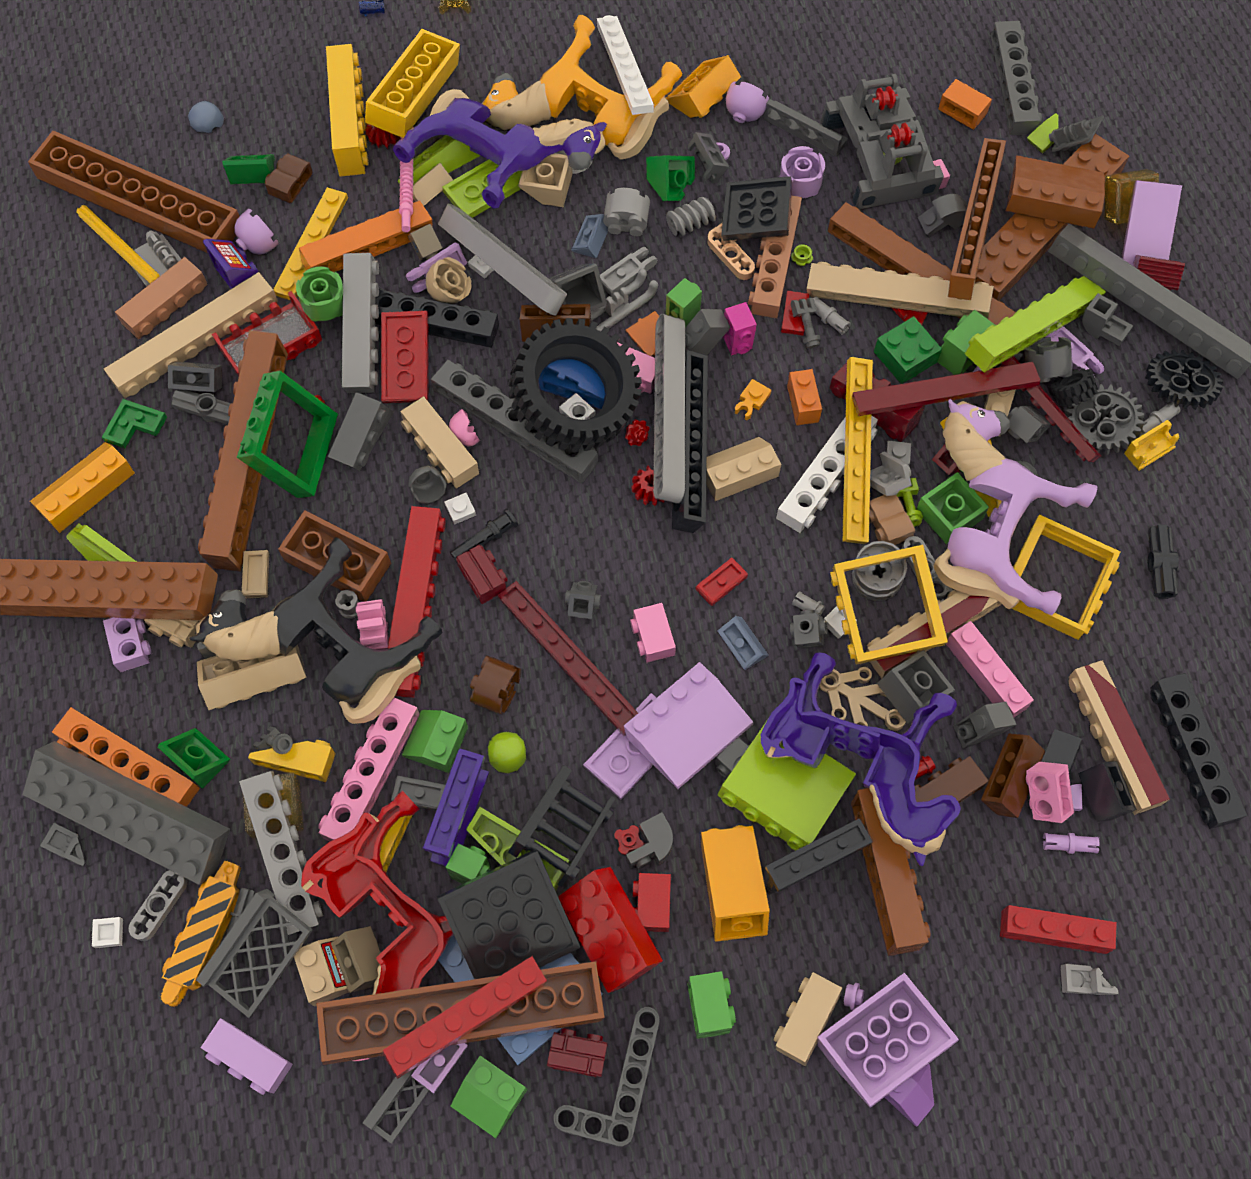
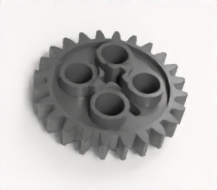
(1121, 430)

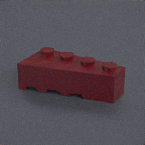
(896, 423)

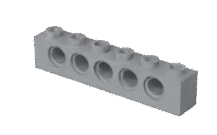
(268, 841)

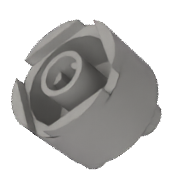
(626, 211)

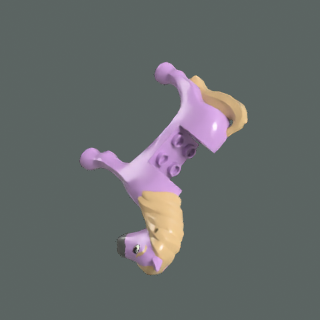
(980, 557)

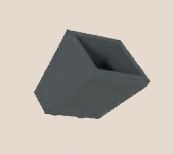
(582, 286)

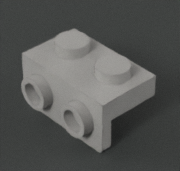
(891, 476)

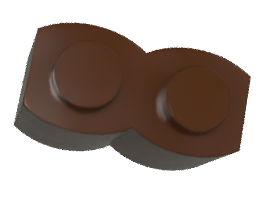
(288, 178)

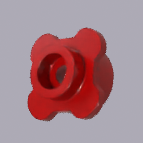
(622, 835)

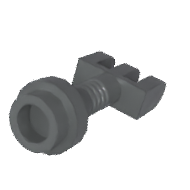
(804, 309)
(280, 742)

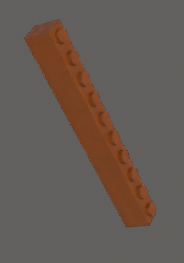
(976, 220)
(894, 252)

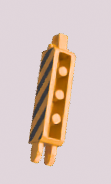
(202, 933)

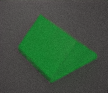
(248, 168)
(195, 756)

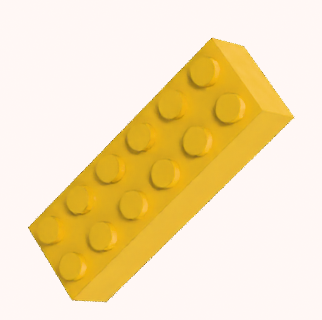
(412, 83)
(346, 110)

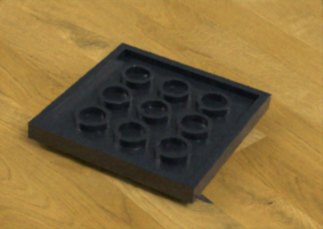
(508, 918)

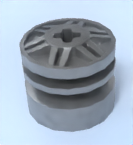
(893, 572)

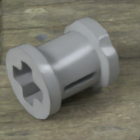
(344, 597)

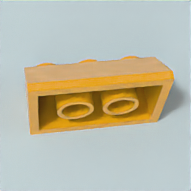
(704, 87)

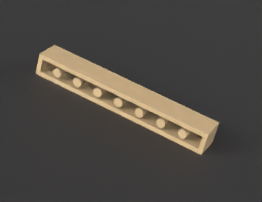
(894, 290)
(190, 335)

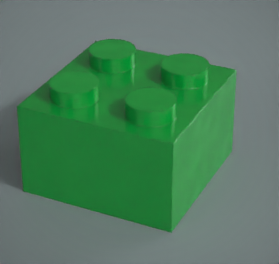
(907, 350)

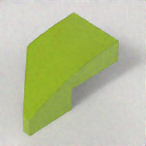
(1040, 136)

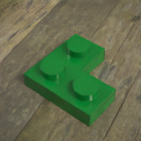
(132, 417)

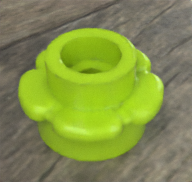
(805, 251)

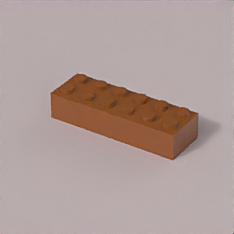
(891, 883)

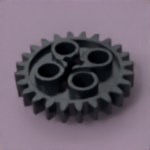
(1184, 379)

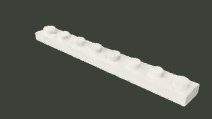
(625, 65)

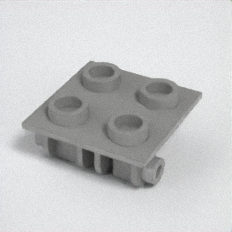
(157, 254)

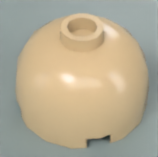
(448, 281)

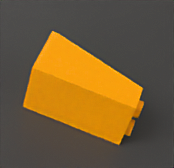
(735, 883)

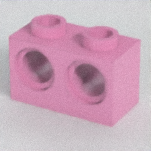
(1050, 792)

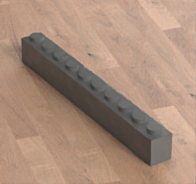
(1153, 300)

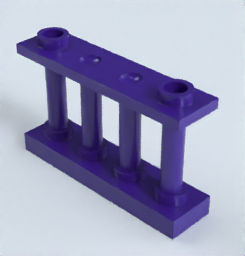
(456, 806)

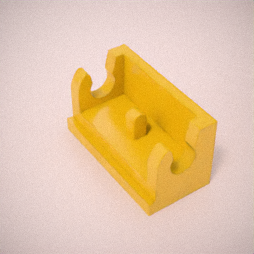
(1151, 445)

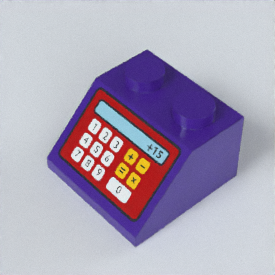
(229, 261)

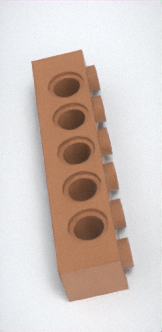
(769, 302)

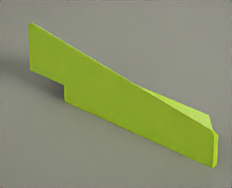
(446, 151)

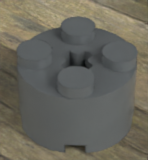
(1050, 358)

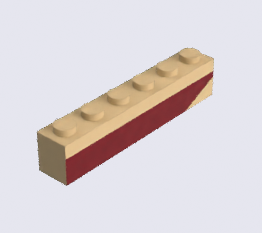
(955, 613)
(1117, 734)

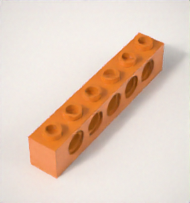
(75, 725)

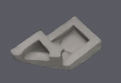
(1085, 980)

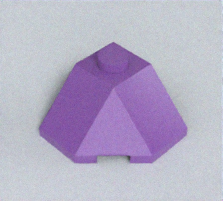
(914, 1096)

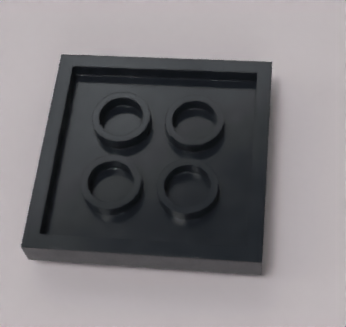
(757, 208)

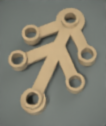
(858, 697)

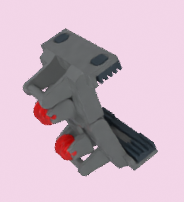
(895, 135)

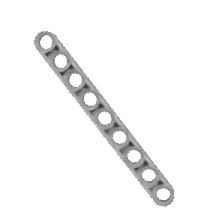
(502, 259)
(669, 409)

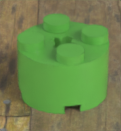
(320, 294)

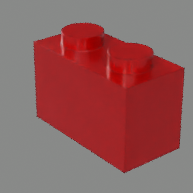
(653, 901)

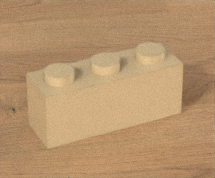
(807, 1018)

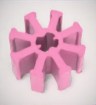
(373, 624)

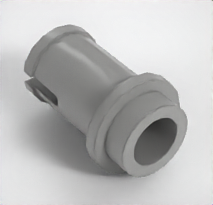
(809, 604)

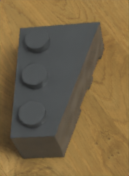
(360, 431)

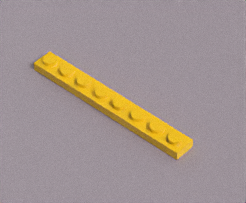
(857, 456)

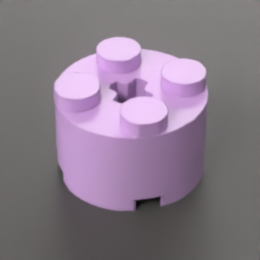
(805, 170)

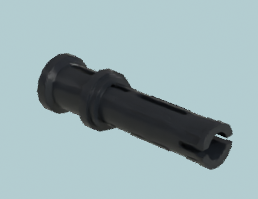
(493, 530)

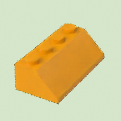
(83, 486)

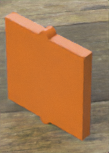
(644, 333)

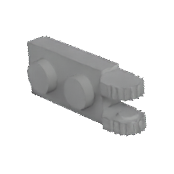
(626, 270)

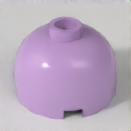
(745, 102)
(253, 234)

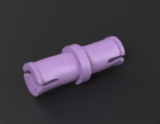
(1070, 843)

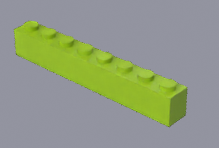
(1032, 323)

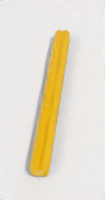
(117, 244)

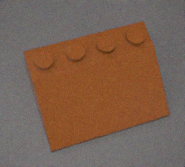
(1056, 192)

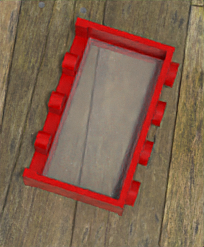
(289, 322)

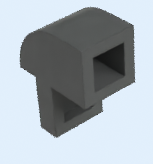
(946, 210)
(1100, 321)
(658, 841)

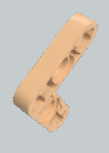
(732, 263)

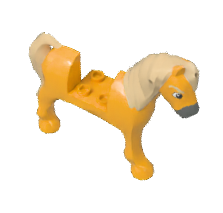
(564, 80)

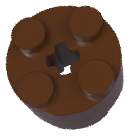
(495, 685)

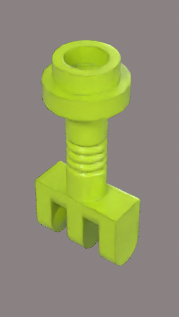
(914, 515)

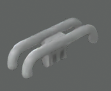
(618, 304)

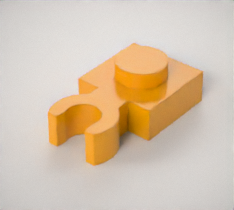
(753, 397)

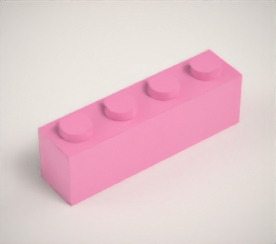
(988, 669)

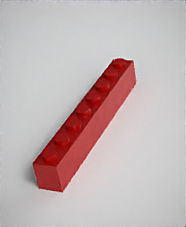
(416, 583)

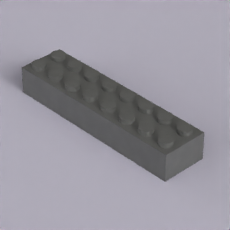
(126, 812)

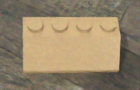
(230, 680)

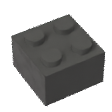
(914, 684)

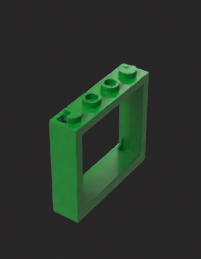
(316, 446)

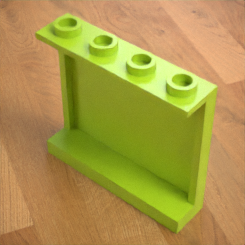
(785, 794)

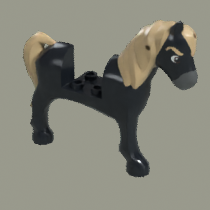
(362, 674)

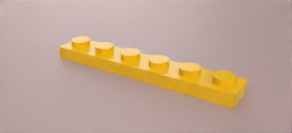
(317, 228)

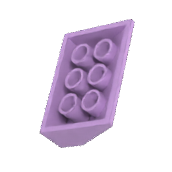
(687, 725)
(886, 1040)

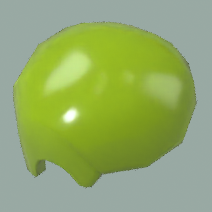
(506, 752)

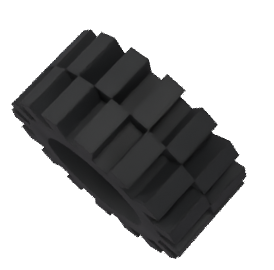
(1075, 387)

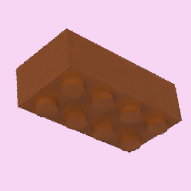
(307, 550)

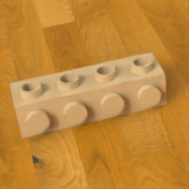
(439, 442)

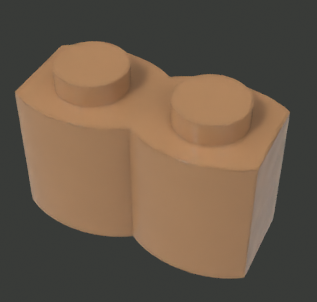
(890, 519)

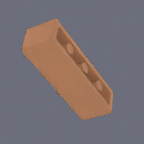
(161, 298)

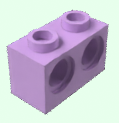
(121, 644)

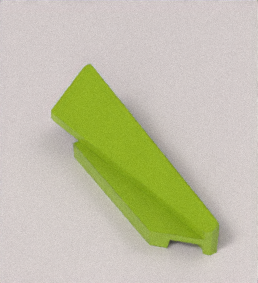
(94, 546)

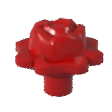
(637, 432)

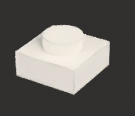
(479, 266)
(460, 508)
(834, 622)
(107, 932)

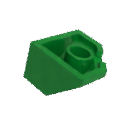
(670, 175)

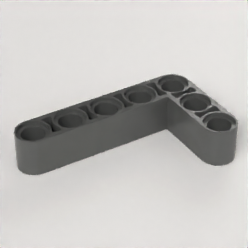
(625, 1089)

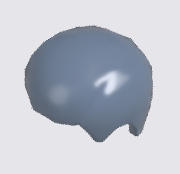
(205, 117)

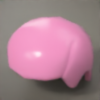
(460, 428)

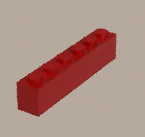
(464, 1017)

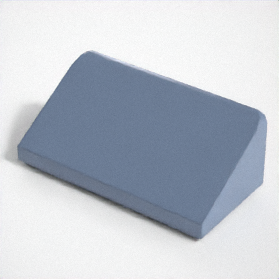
(591, 236)
(742, 642)

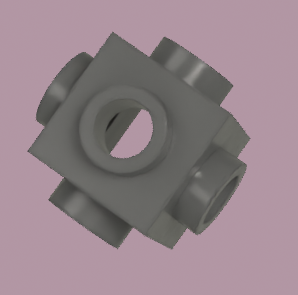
(582, 599)
(808, 629)

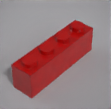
(1058, 929)

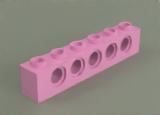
(383, 763)

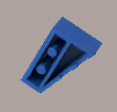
(570, 377)

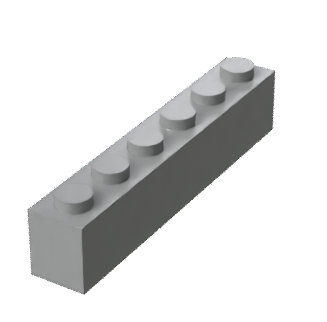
(359, 323)

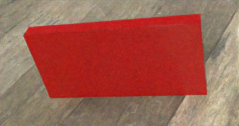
(404, 356)

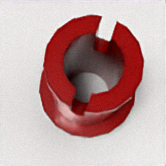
(925, 766)

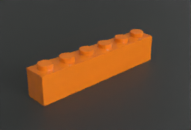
(371, 236)

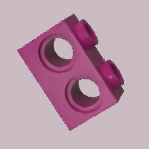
(742, 331)

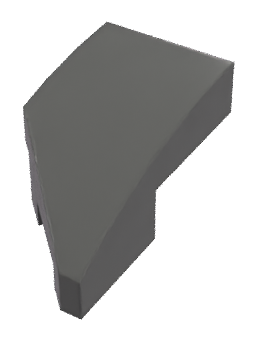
(64, 844)

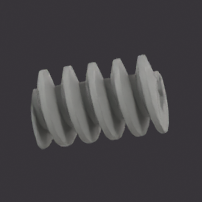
(689, 215)

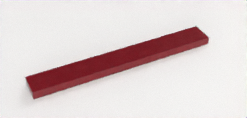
(945, 388)
(568, 656)

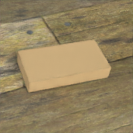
(431, 184)
(255, 574)

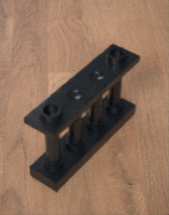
(538, 822)

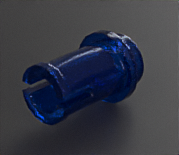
(373, 6)

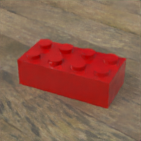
(609, 929)

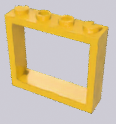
(1084, 545)
(928, 596)

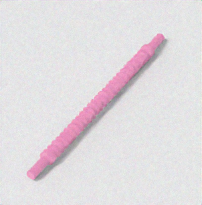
(406, 193)

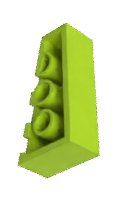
(498, 838)

